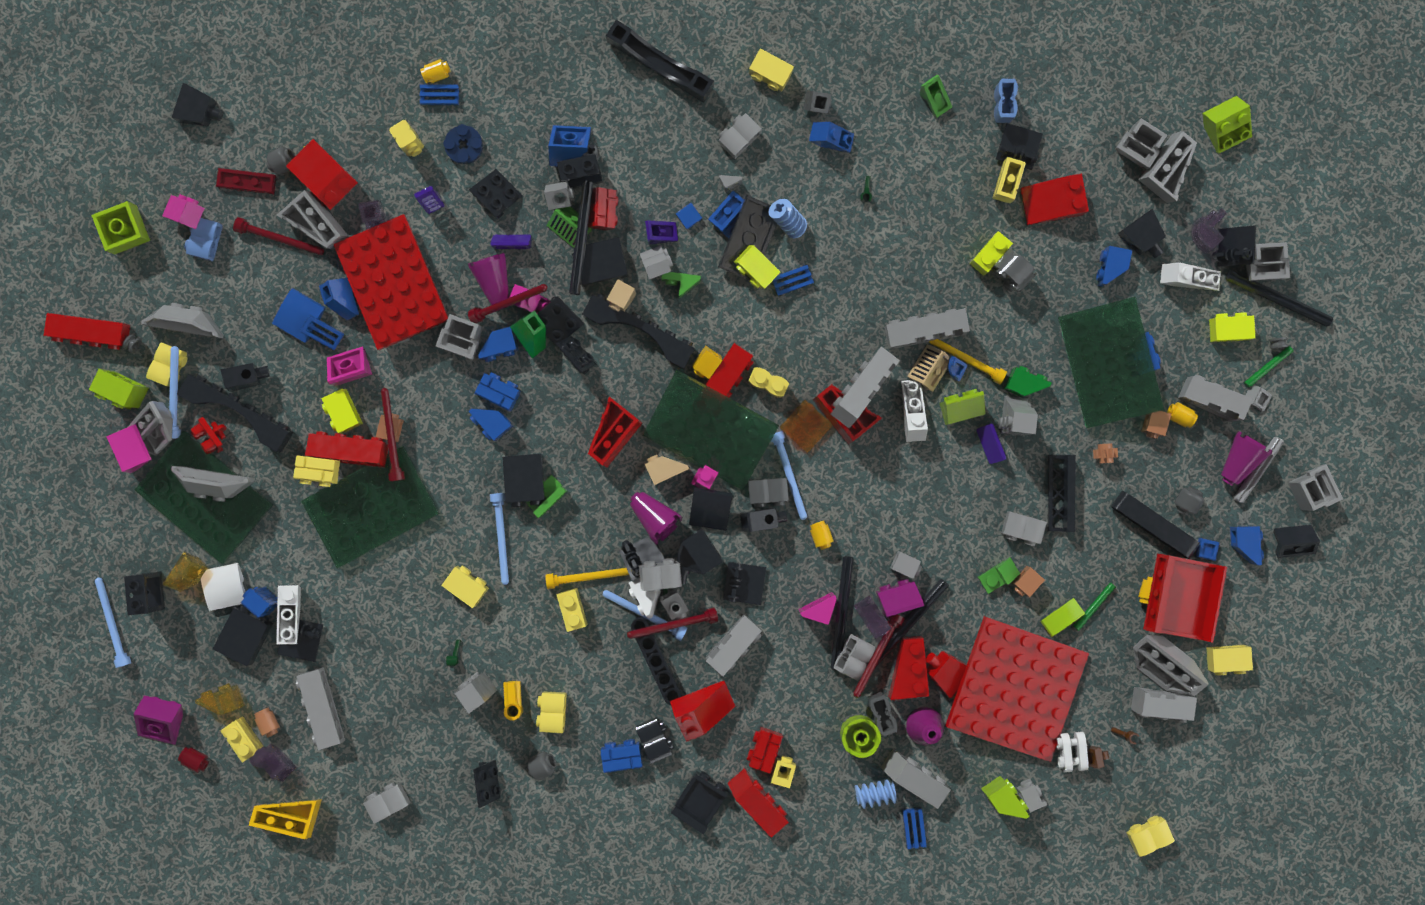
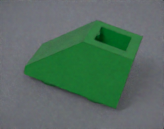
(531, 333)
(1024, 383)

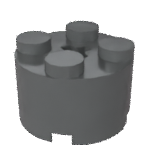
(1014, 271)

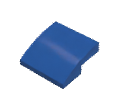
(727, 213)
(294, 313)

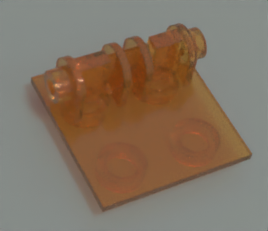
(806, 426)

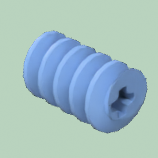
(788, 218)
(877, 793)

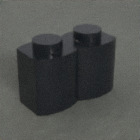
(654, 739)

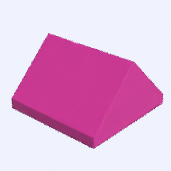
(347, 366)
(129, 449)
(820, 609)

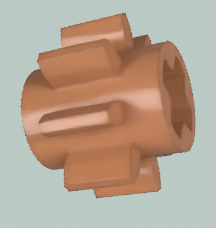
(1105, 453)

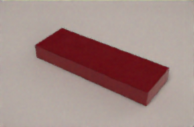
(246, 181)

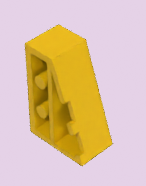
(287, 818)

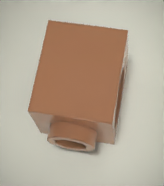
(397, 423)
(1156, 424)
(1027, 582)

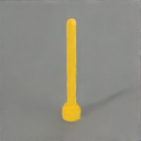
(996, 374)
(554, 580)

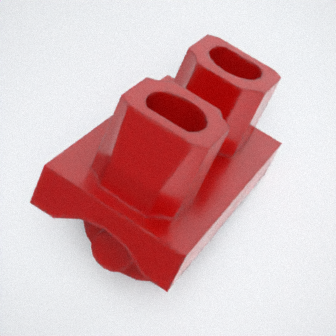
(213, 442)

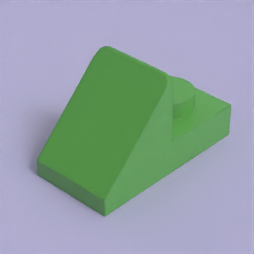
(936, 96)
(686, 281)
(999, 575)

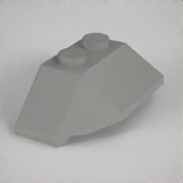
(183, 320)
(154, 426)
(211, 483)
(1168, 666)

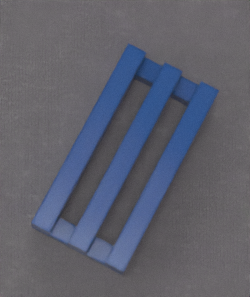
(423, 94)
(807, 275)
(307, 324)
(916, 844)

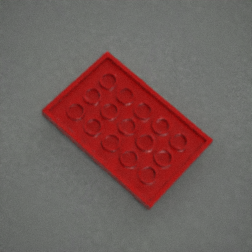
(391, 282)

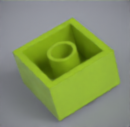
(120, 227)
(118, 388)

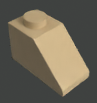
(621, 296)
(663, 468)

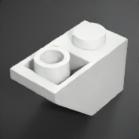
(646, 599)

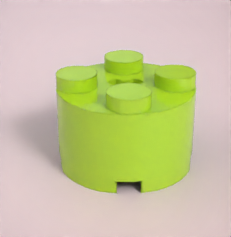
(870, 740)

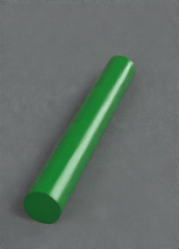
(1269, 366)
(1094, 606)

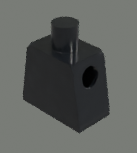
(195, 107)
(1144, 234)
(235, 377)
(755, 520)

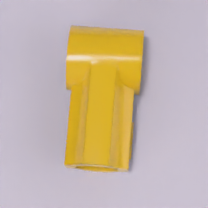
(512, 697)

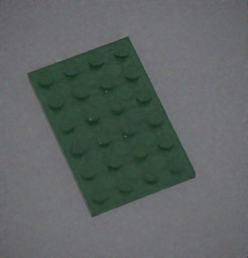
(1111, 362)
(710, 429)
(369, 509)
(211, 523)

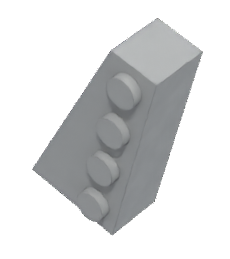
(925, 329)
(863, 387)

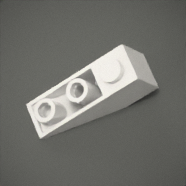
(1190, 276)
(914, 411)
(288, 614)

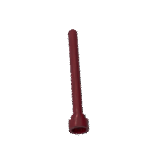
(242, 226)
(478, 314)
(395, 472)
(709, 615)
(894, 621)

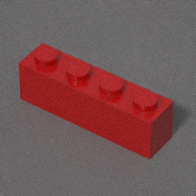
(86, 330)
(730, 369)
(347, 450)

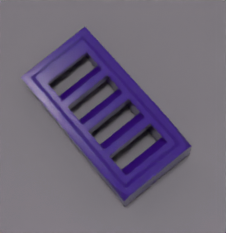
(429, 199)

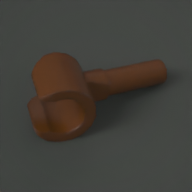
(1127, 735)

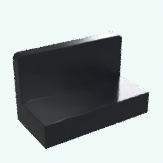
(1296, 541)

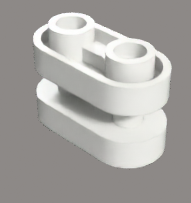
(1065, 760)

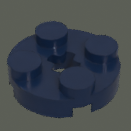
(463, 155)

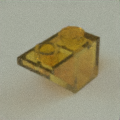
(185, 573)
(222, 701)

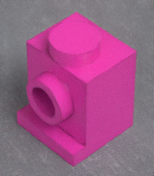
(704, 477)

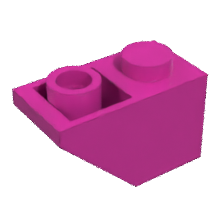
(533, 303)

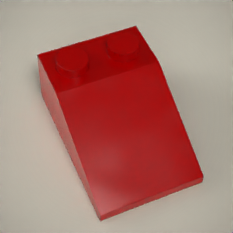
(321, 174)
(1055, 199)
(702, 709)

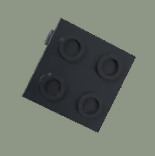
(1020, 145)
(495, 193)
(1236, 247)
(559, 320)
(576, 354)
(638, 553)
(744, 583)
(307, 643)
(486, 783)

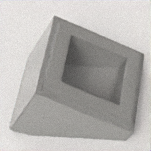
(730, 182)
(1260, 397)

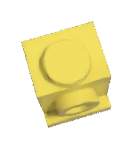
(783, 779)

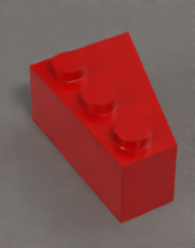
(861, 425)
(613, 433)
(910, 670)
(758, 803)

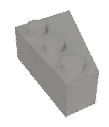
(1169, 167)
(314, 219)
(1215, 398)
(1018, 417)
(733, 645)
(1163, 704)
(916, 779)

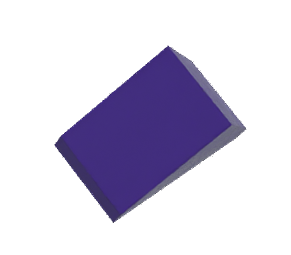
(661, 232)

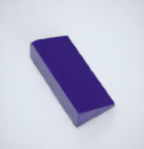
(511, 241)
(991, 443)

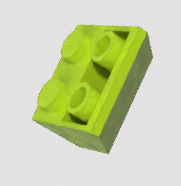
(1228, 123)
(963, 408)
(1003, 798)

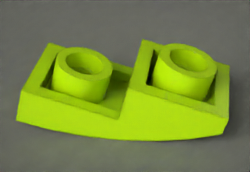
(1062, 617)

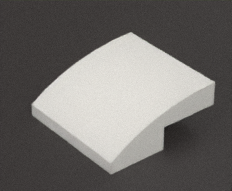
(223, 586)

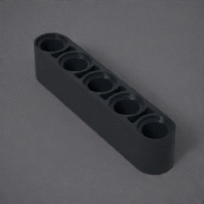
(1155, 525)
(657, 670)

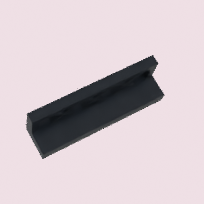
(1068, 489)

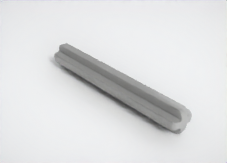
(1253, 478)

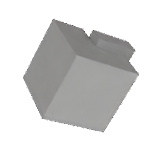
(1141, 143)
(1269, 262)
(460, 337)
(1315, 489)

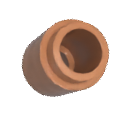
(266, 722)

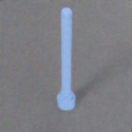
(173, 397)
(778, 440)
(498, 500)
(677, 632)
(121, 658)

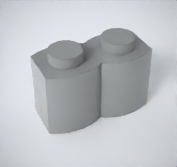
(739, 135)
(656, 262)
(1023, 527)
(660, 575)
(854, 657)
(387, 802)

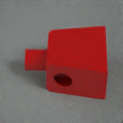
(945, 671)

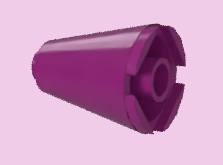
(492, 277)
(1243, 459)
(654, 516)
(925, 726)

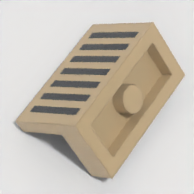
(930, 367)

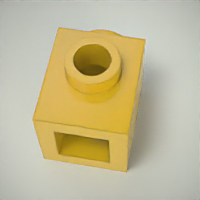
(706, 362)

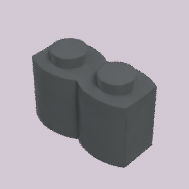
(768, 491)
(882, 717)

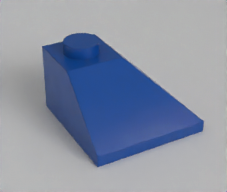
(567, 143)

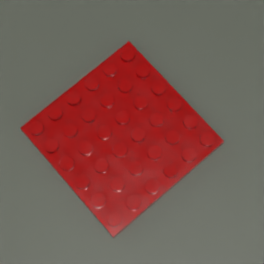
(1017, 689)

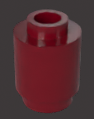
(193, 759)

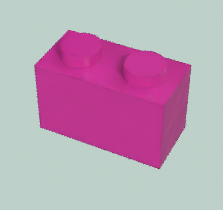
(183, 211)

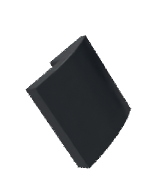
(710, 509)

